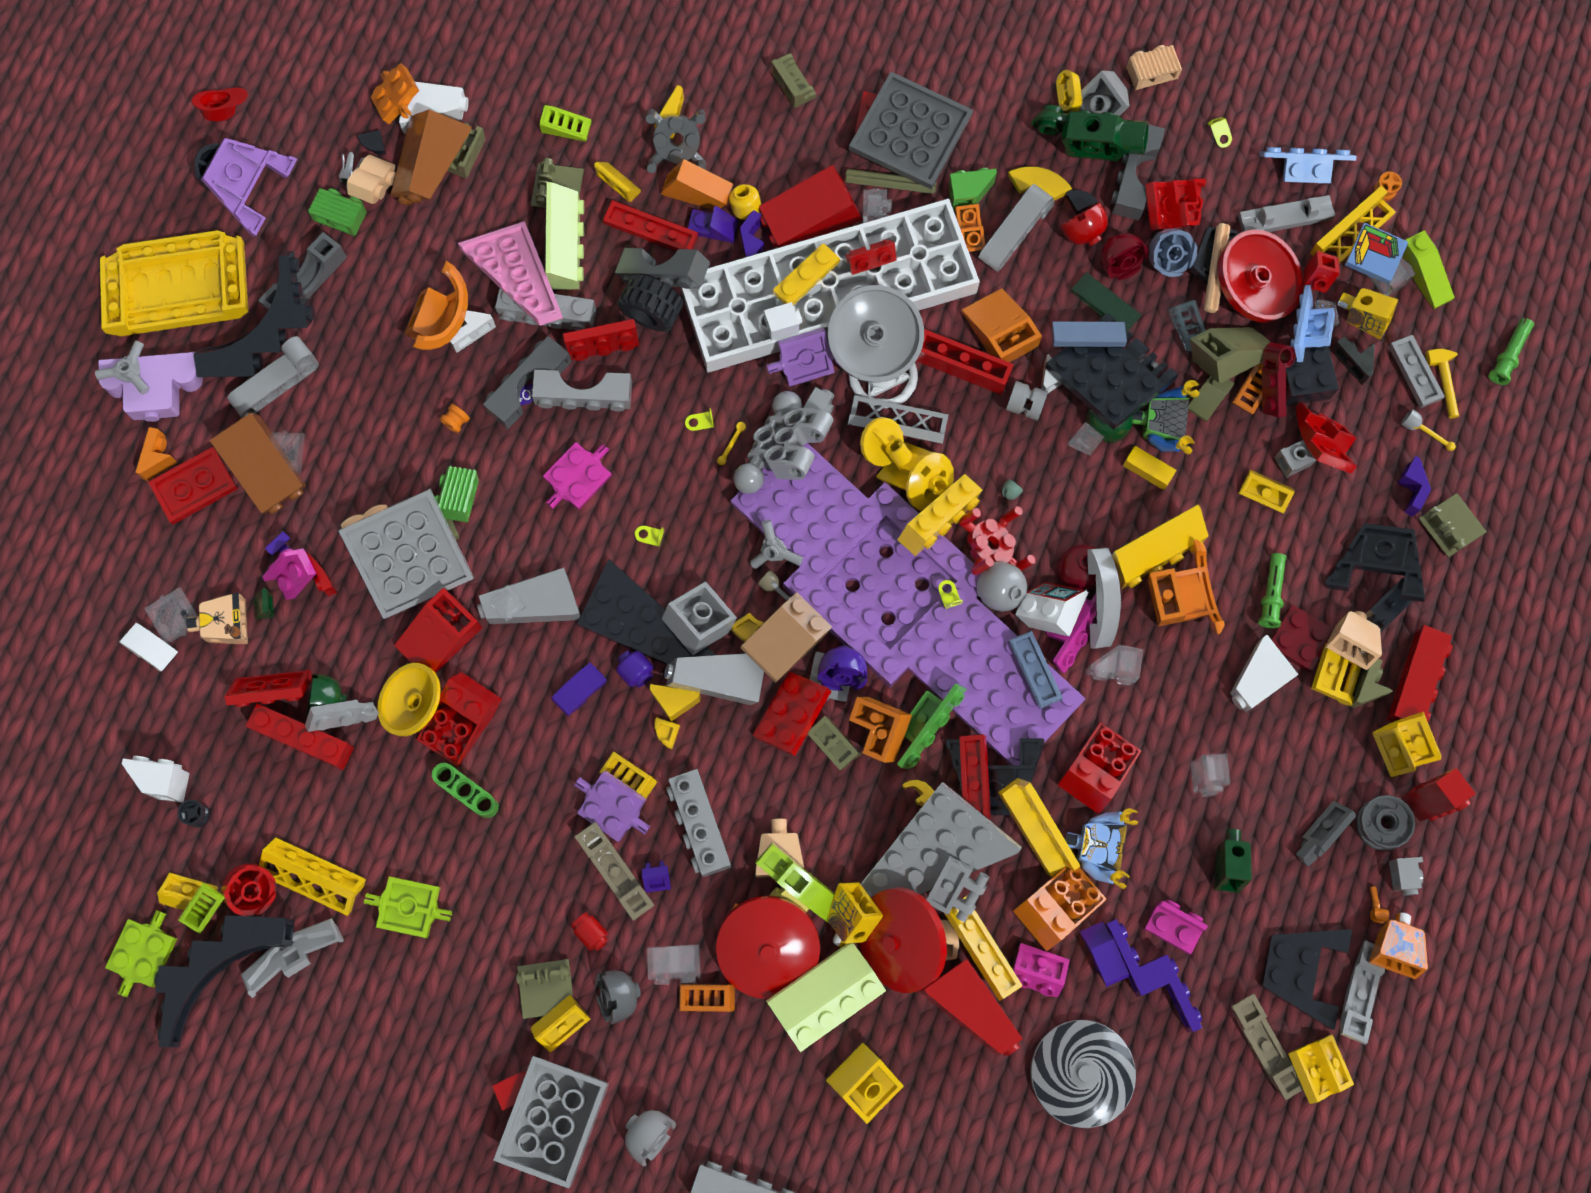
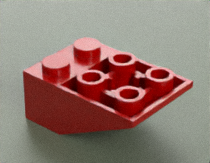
(438, 632)
(459, 719)
(1099, 768)

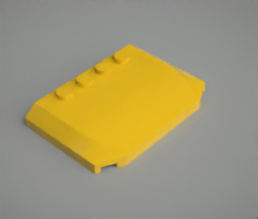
(173, 283)

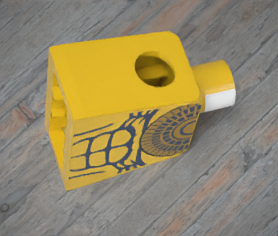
(1369, 311)
(852, 914)

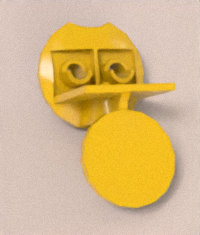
(909, 467)

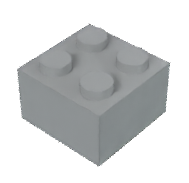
(699, 618)

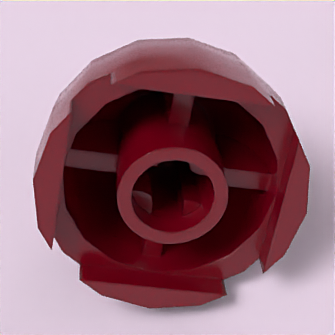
(1123, 255)
(1073, 568)

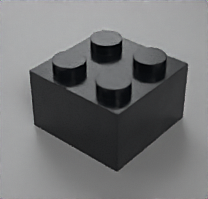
(1312, 378)

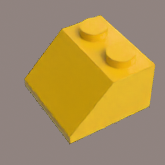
(864, 1083)

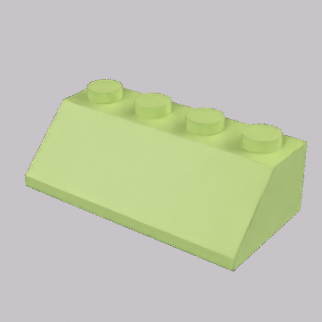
(563, 237)
(826, 996)

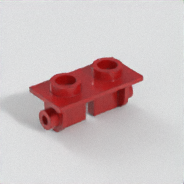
(878, 255)

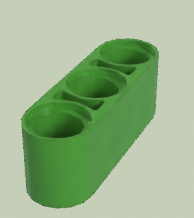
(454, 785)

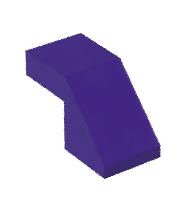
(750, 243)
(1416, 481)
(1105, 954)

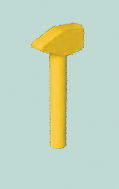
(1440, 358)

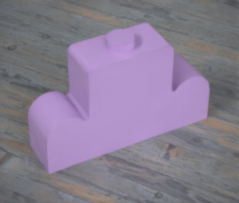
(164, 378)

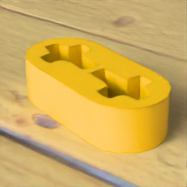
(1069, 96)

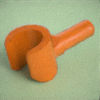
(1377, 914)

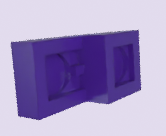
(578, 689)

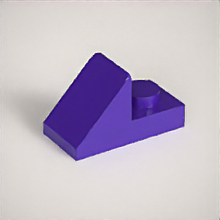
(714, 225)

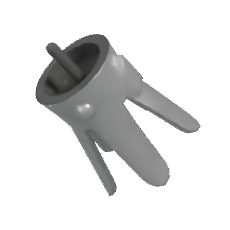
(345, 174)

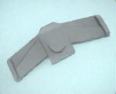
(290, 958)

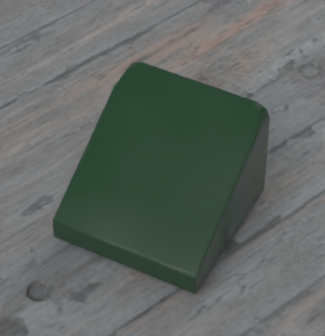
(263, 604)

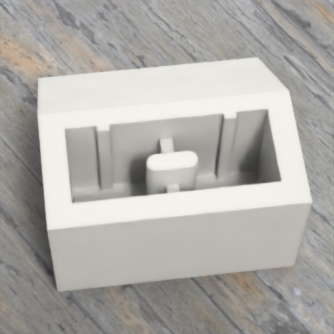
(158, 780)

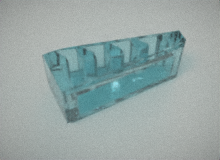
(1178, 320)

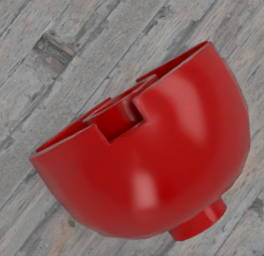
(1086, 226)
(248, 889)

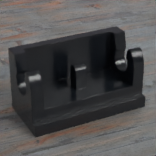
(1388, 606)

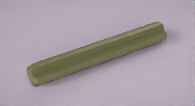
(885, 180)

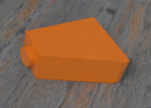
(697, 186)

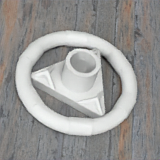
(877, 388)

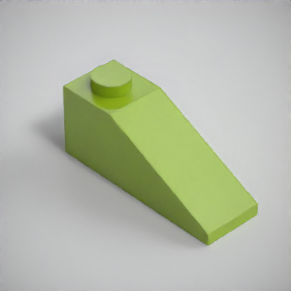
(1428, 269)

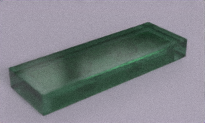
(1105, 301)

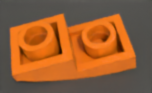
(970, 226)

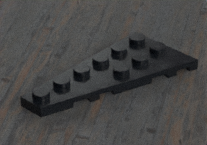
(631, 618)

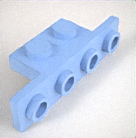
(1307, 167)
(1313, 326)

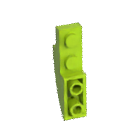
(796, 880)

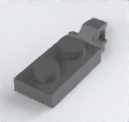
(1324, 832)

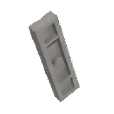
(1288, 215)

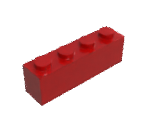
(964, 362)
(1421, 673)
(295, 735)
(1439, 796)

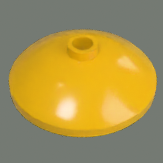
(409, 699)

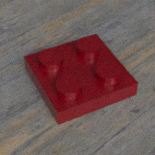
(1301, 638)

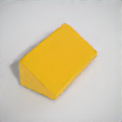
(616, 180)
(1149, 468)
(1266, 491)
(179, 891)
(559, 1023)

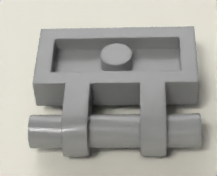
(950, 884)

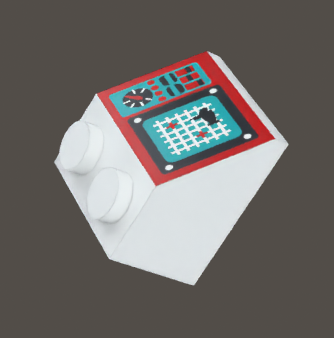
(1052, 608)

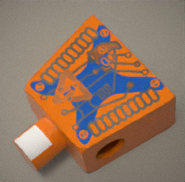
(1400, 947)

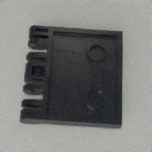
(1111, 377)

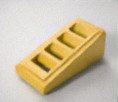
(673, 105)
(648, 781)

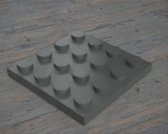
(911, 130)

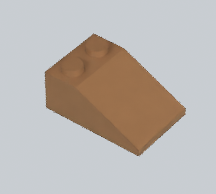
(786, 637)

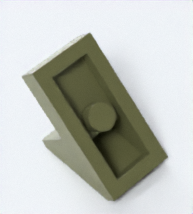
(1209, 398)
(1367, 689)

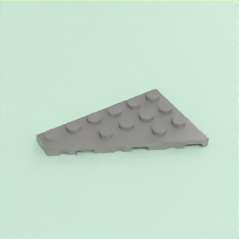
(939, 830)

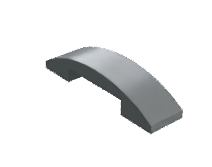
(1108, 597)
(1360, 996)

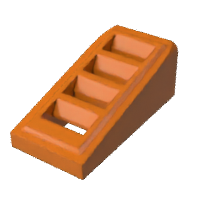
(1251, 376)
(729, 998)

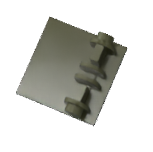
(561, 175)
(1452, 525)
(543, 986)

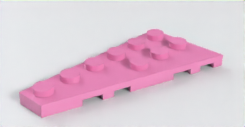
(515, 267)

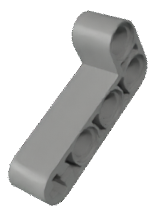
(1031, 207)
(275, 378)

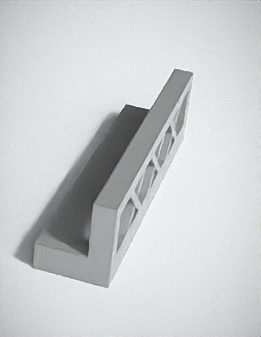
(910, 431)

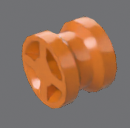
(1393, 183)
(454, 418)

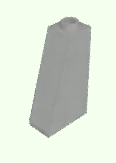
(545, 598)
(720, 676)

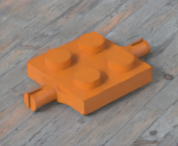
(394, 93)

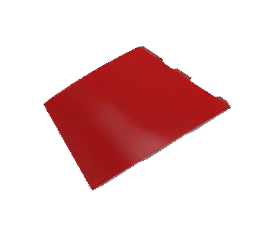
(1174, 203)
(1325, 438)

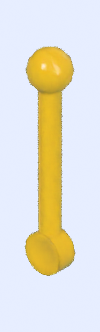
(740, 427)

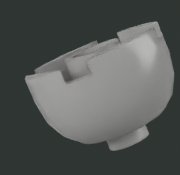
(1002, 587)
(647, 1135)

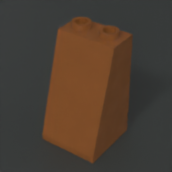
(426, 155)
(259, 463)

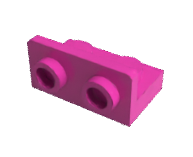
(291, 571)
(1175, 926)
(1040, 970)

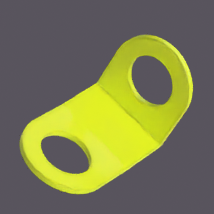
(1220, 128)
(704, 421)
(654, 535)
(949, 599)

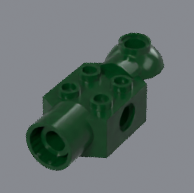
(1093, 134)

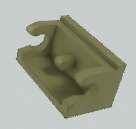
(792, 81)
(468, 153)
(834, 743)

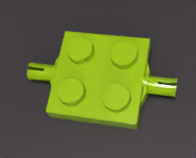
(408, 907)
(140, 952)

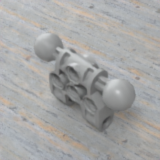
(781, 443)

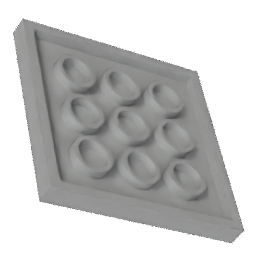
(406, 553)

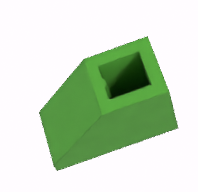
(970, 187)

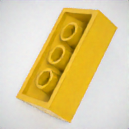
(1159, 547)

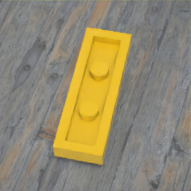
(806, 275)

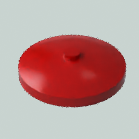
(1260, 276)
(908, 942)
(766, 945)

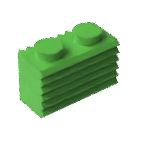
(337, 211)
(457, 493)

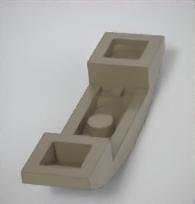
(614, 871)
(1266, 1046)

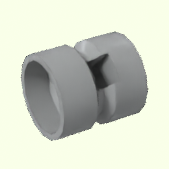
(1018, 398)

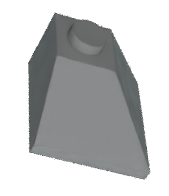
(1105, 94)

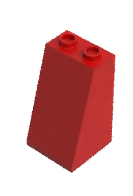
(810, 209)
(972, 1006)

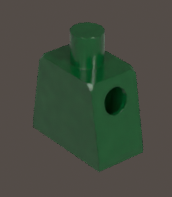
(1233, 863)

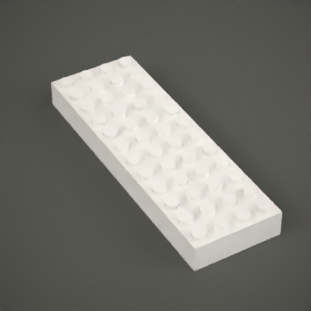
(731, 303)

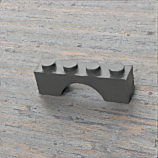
(1132, 196)
(320, 262)
(683, 270)
(505, 401)

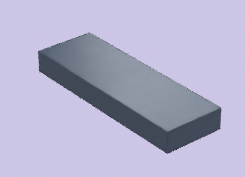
(1089, 334)
(1035, 670)

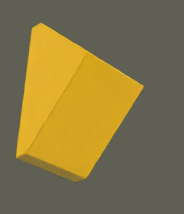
(673, 700)

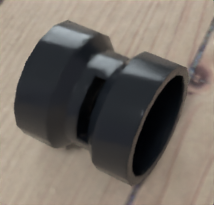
(189, 810)

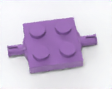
(804, 357)
(612, 806)

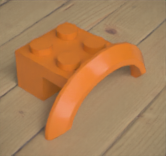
(439, 316)
(1185, 593)

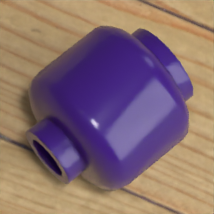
(634, 668)

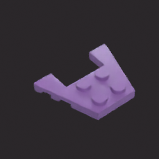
(234, 174)

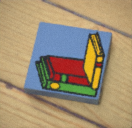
(1376, 253)

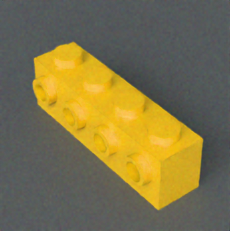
(939, 515)

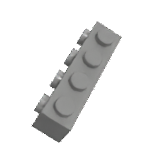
(576, 312)
(699, 822)

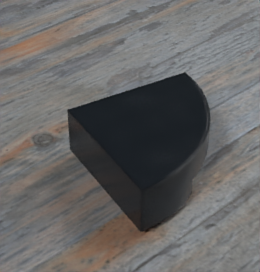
(373, 142)
(1080, 200)

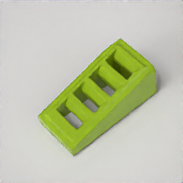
(562, 131)
(194, 919)

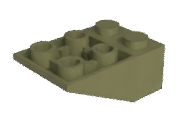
(1227, 351)

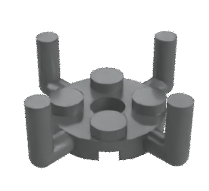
(676, 152)

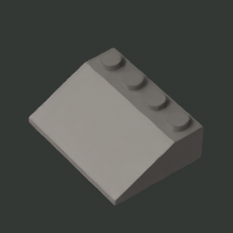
(551, 1122)

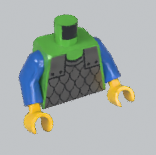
(1167, 419)

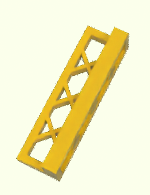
(1350, 221)
(1038, 827)
(312, 871)
(985, 954)

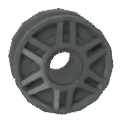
(1399, 817)

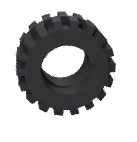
(650, 303)

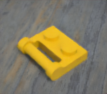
(1331, 674)

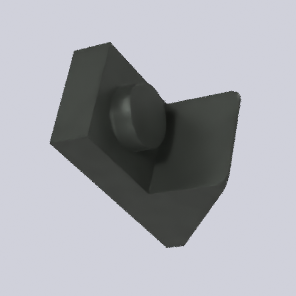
(1357, 364)

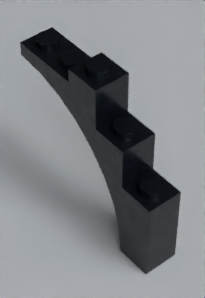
(286, 311)
(206, 960)

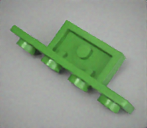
(926, 719)

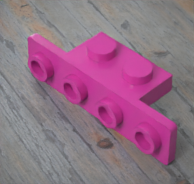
(1078, 636)

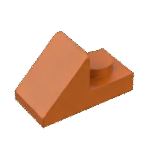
(152, 460)

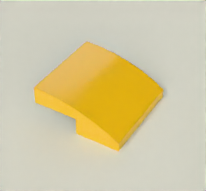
(1407, 744)
(1321, 1069)

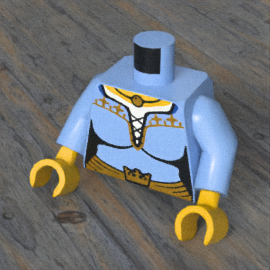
(1102, 845)

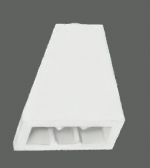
(438, 98)
(1262, 675)

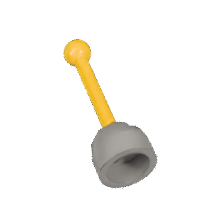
(1413, 421)

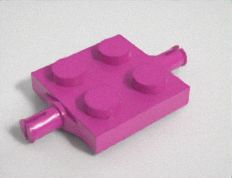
(577, 476)

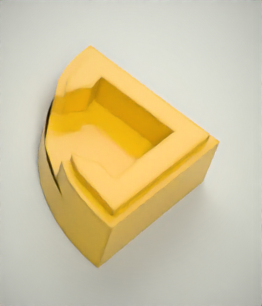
(666, 732)

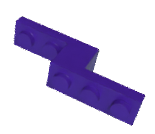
(1155, 975)

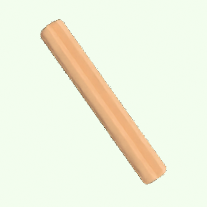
(1213, 287)

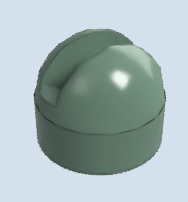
(1011, 490)

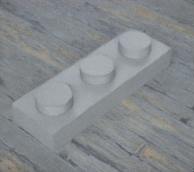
(1416, 371)

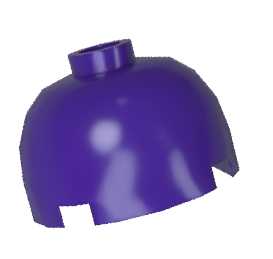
(842, 668)

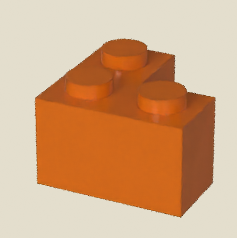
(886, 727)

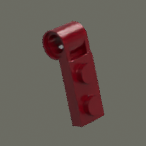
(1275, 361)

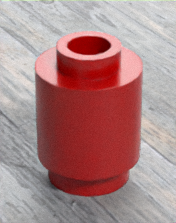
(590, 932)

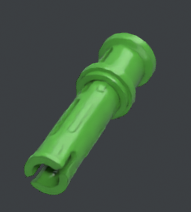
(1509, 358)
(1269, 601)

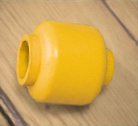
(744, 200)

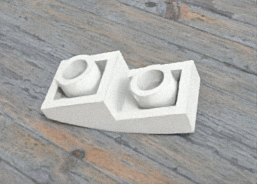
(148, 647)

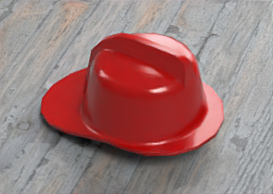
(219, 104)

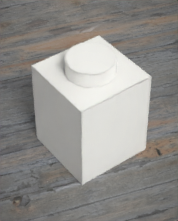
(782, 321)

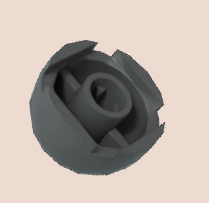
(617, 995)

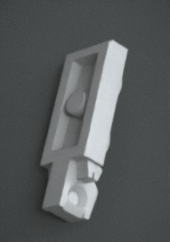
(339, 715)

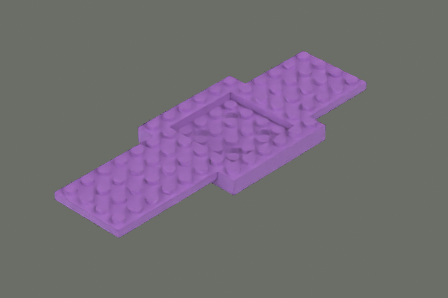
(963, 645)

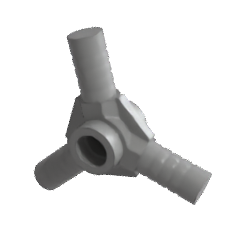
(127, 369)
(774, 549)

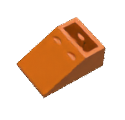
(1002, 326)
(1059, 906)

